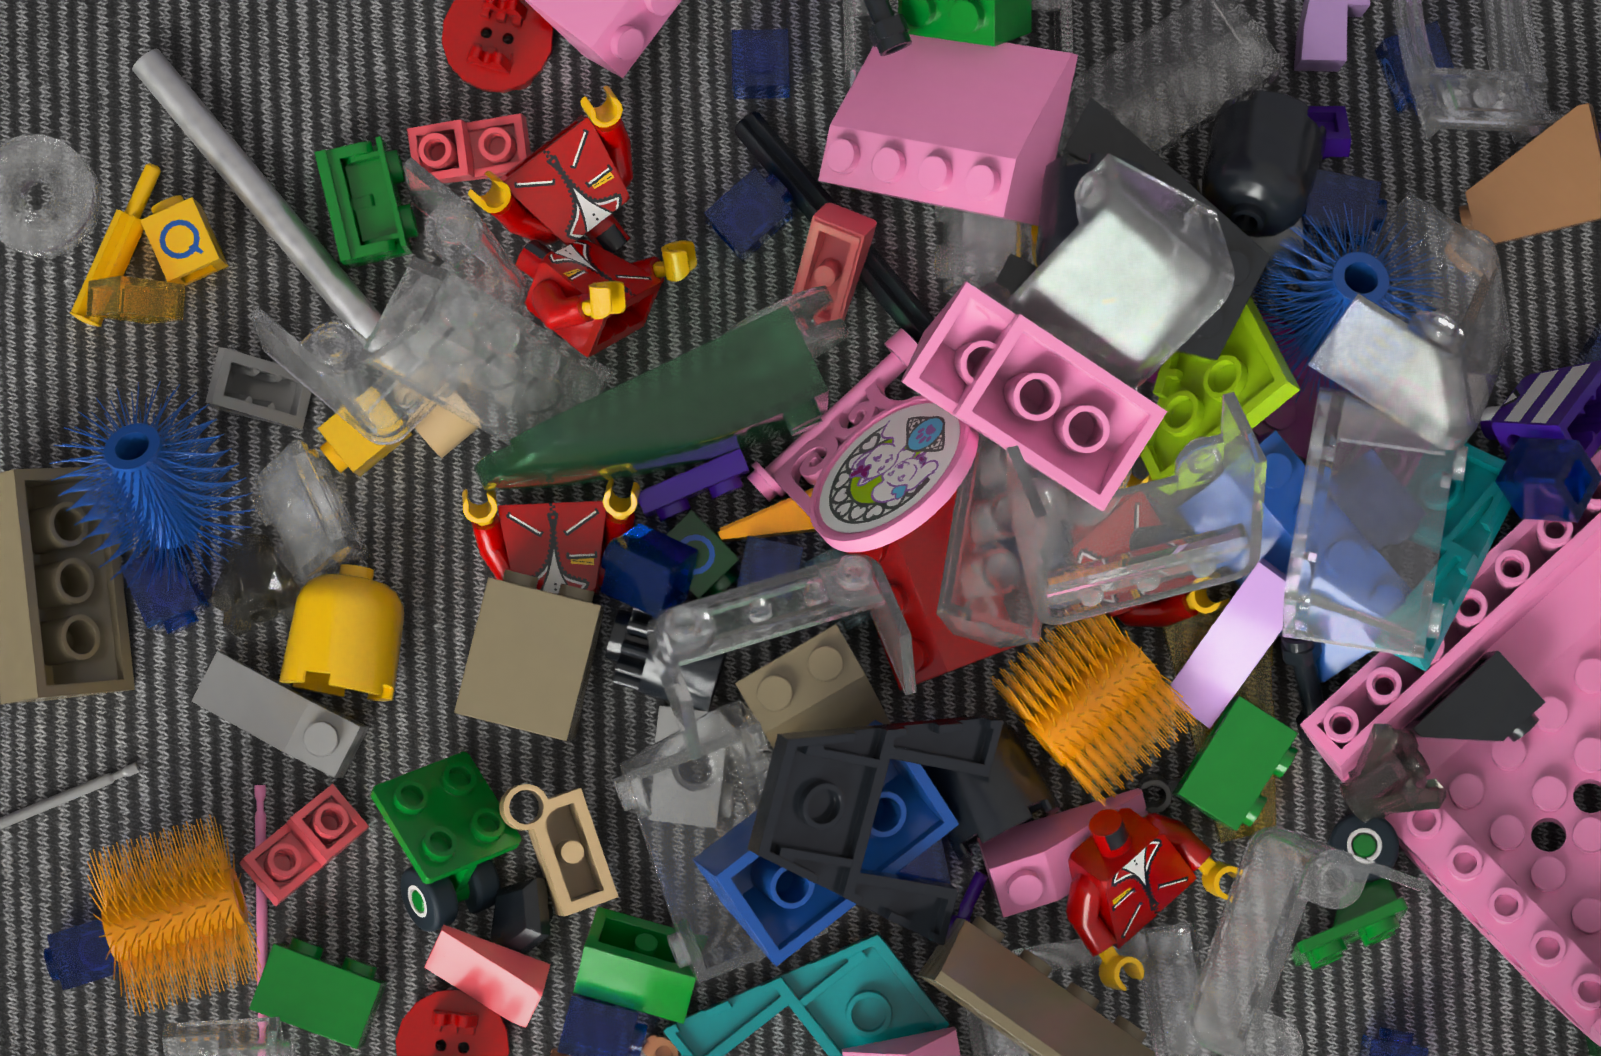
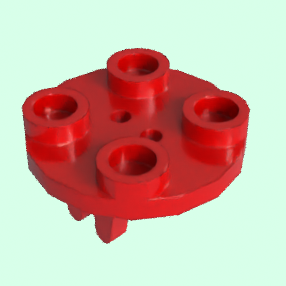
(489, 61)
(455, 1019)

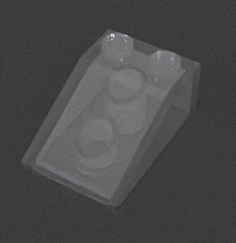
(308, 513)

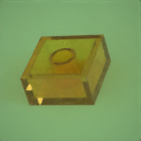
(135, 300)

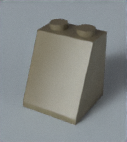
(531, 656)
(812, 689)

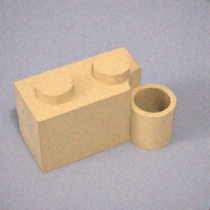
(565, 849)

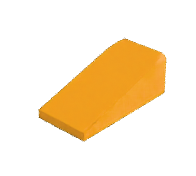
(776, 520)

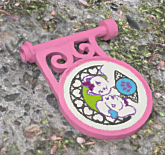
(883, 471)

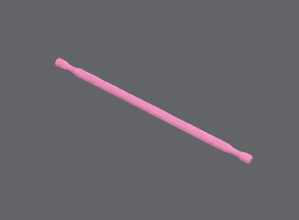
(261, 898)

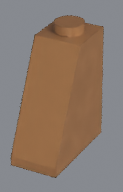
(1543, 185)

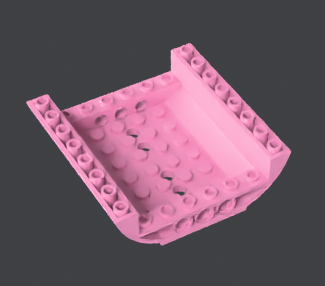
(1543, 613)

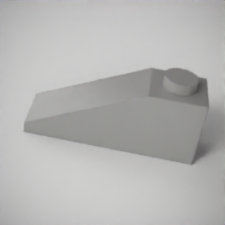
(280, 715)

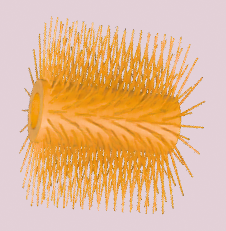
(1093, 702)
(171, 916)

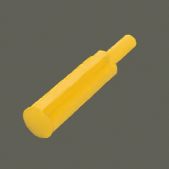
(118, 242)

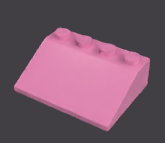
(953, 126)

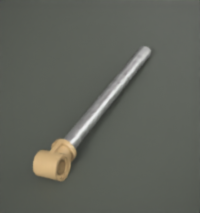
(440, 427)

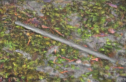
(67, 795)

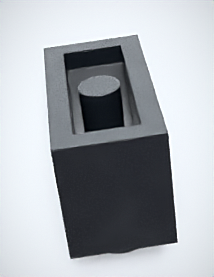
(1481, 705)

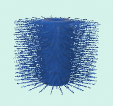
(1335, 290)
(153, 486)

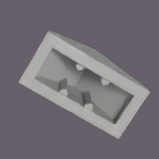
(257, 389)

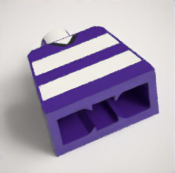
(1550, 405)

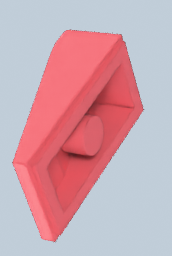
(835, 256)
(489, 973)

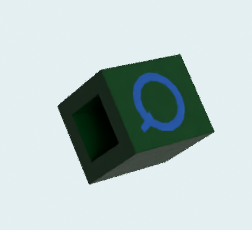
(714, 560)

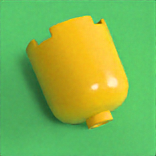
(345, 635)

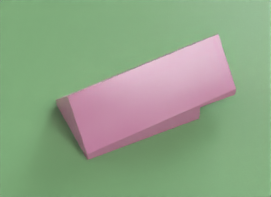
(1032, 393)

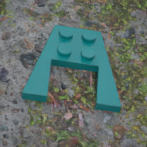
(1471, 524)
(841, 998)

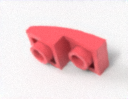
(467, 150)
(304, 845)

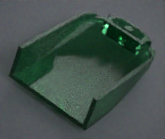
(680, 414)

